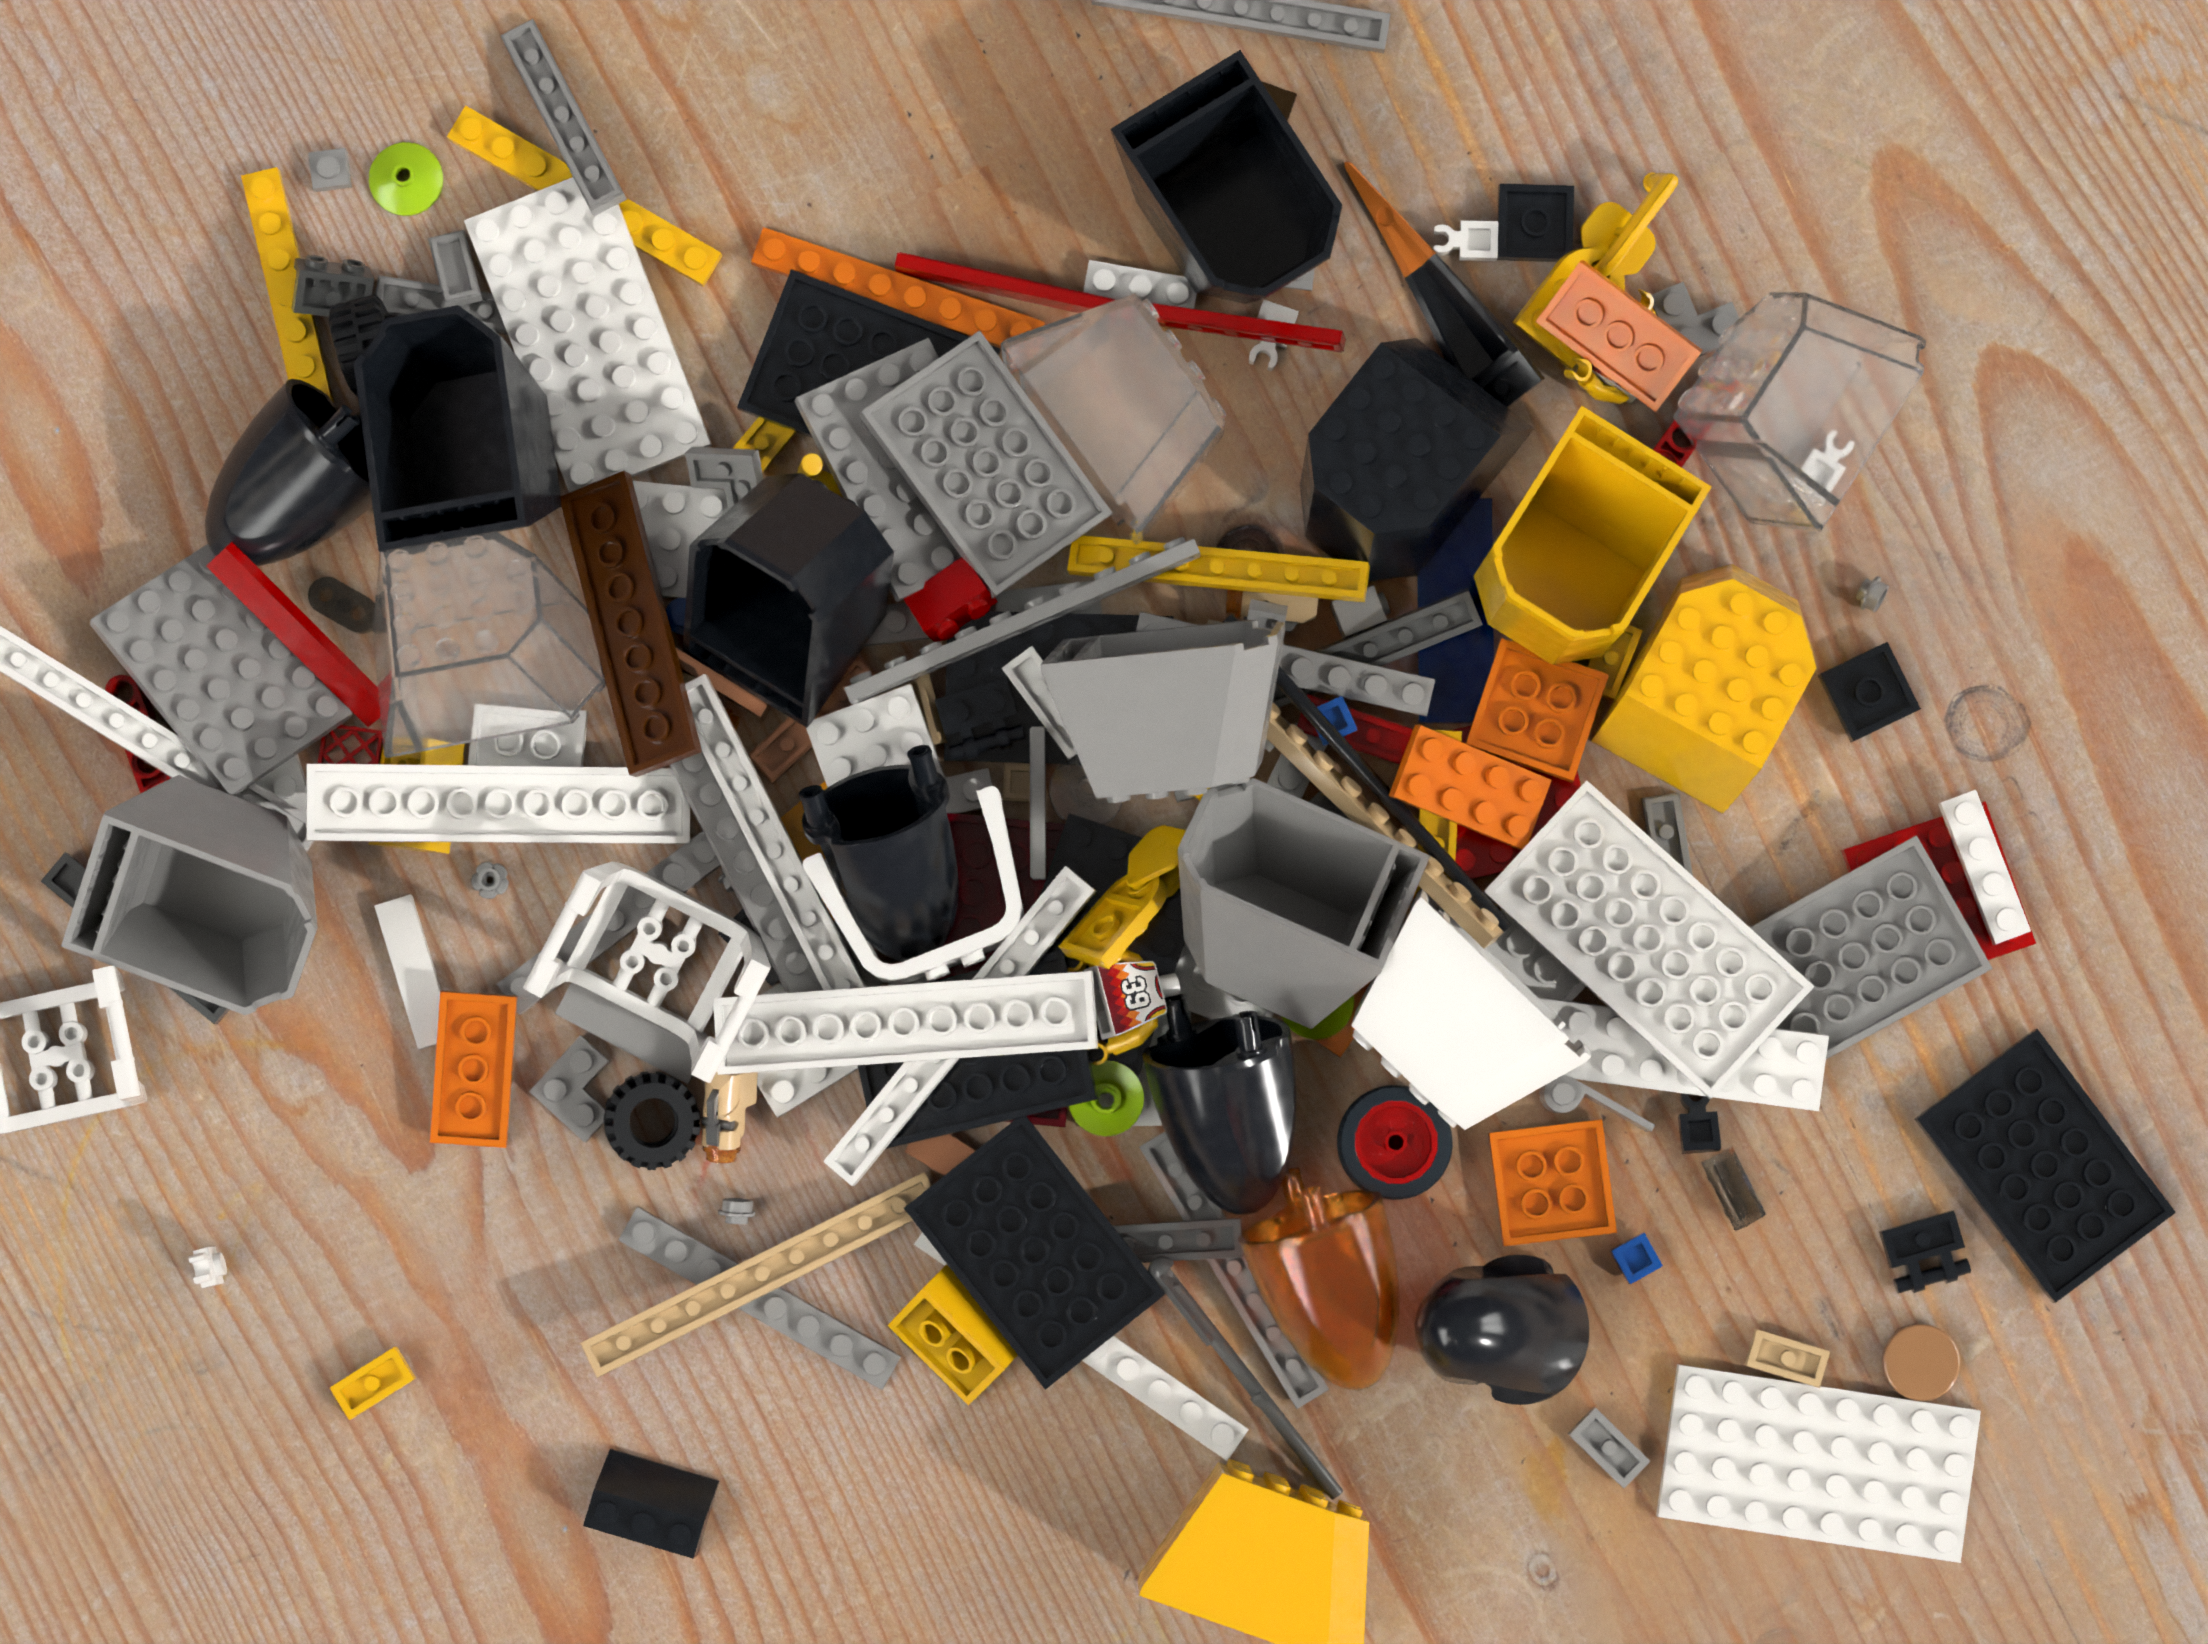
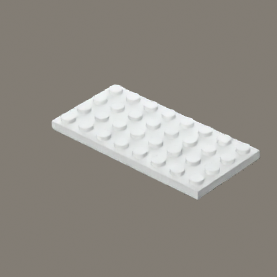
(588, 333)
(1648, 939)
(1818, 1463)

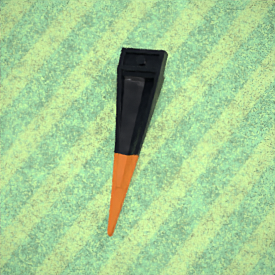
(1459, 321)

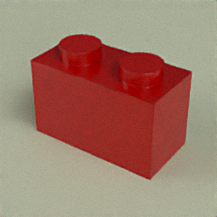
(950, 601)

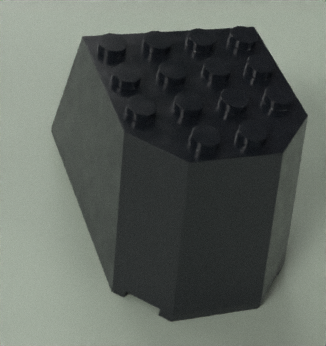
(1229, 185)
(452, 431)
(1402, 459)
(786, 592)

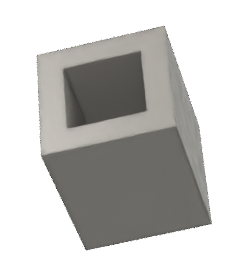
(1357, 616)

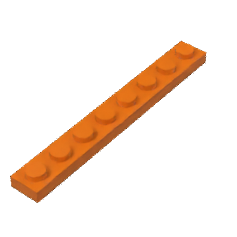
(913, 296)

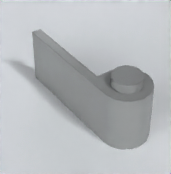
(1566, 1094)

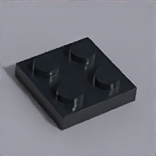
(1535, 222)
(1869, 692)

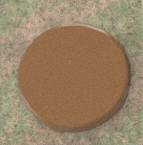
(1920, 1362)

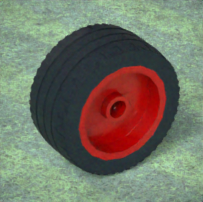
(1365, 1146)

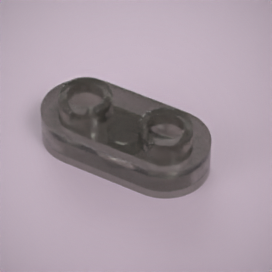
(342, 604)

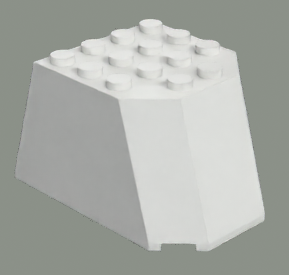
(1459, 1021)

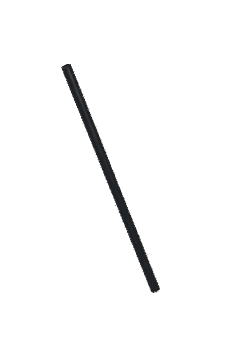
(1382, 791)

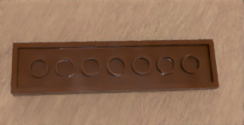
(630, 624)

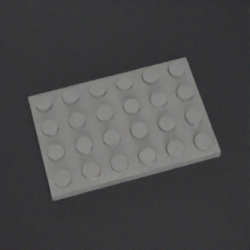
(985, 463)
(869, 475)
(218, 674)
(1874, 946)

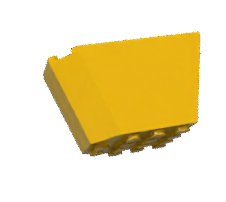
(1586, 542)
(1712, 685)
(1265, 1560)

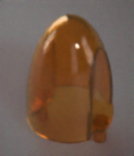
(1329, 1280)

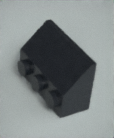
(651, 1503)

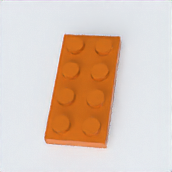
(1619, 335)
(1470, 787)
(473, 1069)

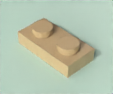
(1787, 1358)

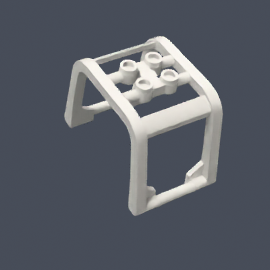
(938, 961)
(704, 1050)
(130, 1091)

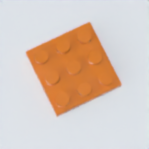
(1536, 711)
(1552, 1182)

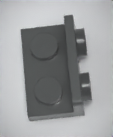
(327, 283)

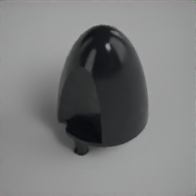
(290, 478)
(890, 852)
(1226, 1102)
(1505, 1328)

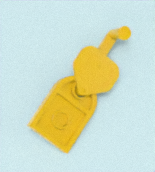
(1612, 244)
(1130, 901)

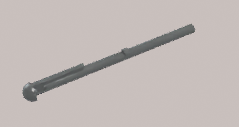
(1210, 1335)

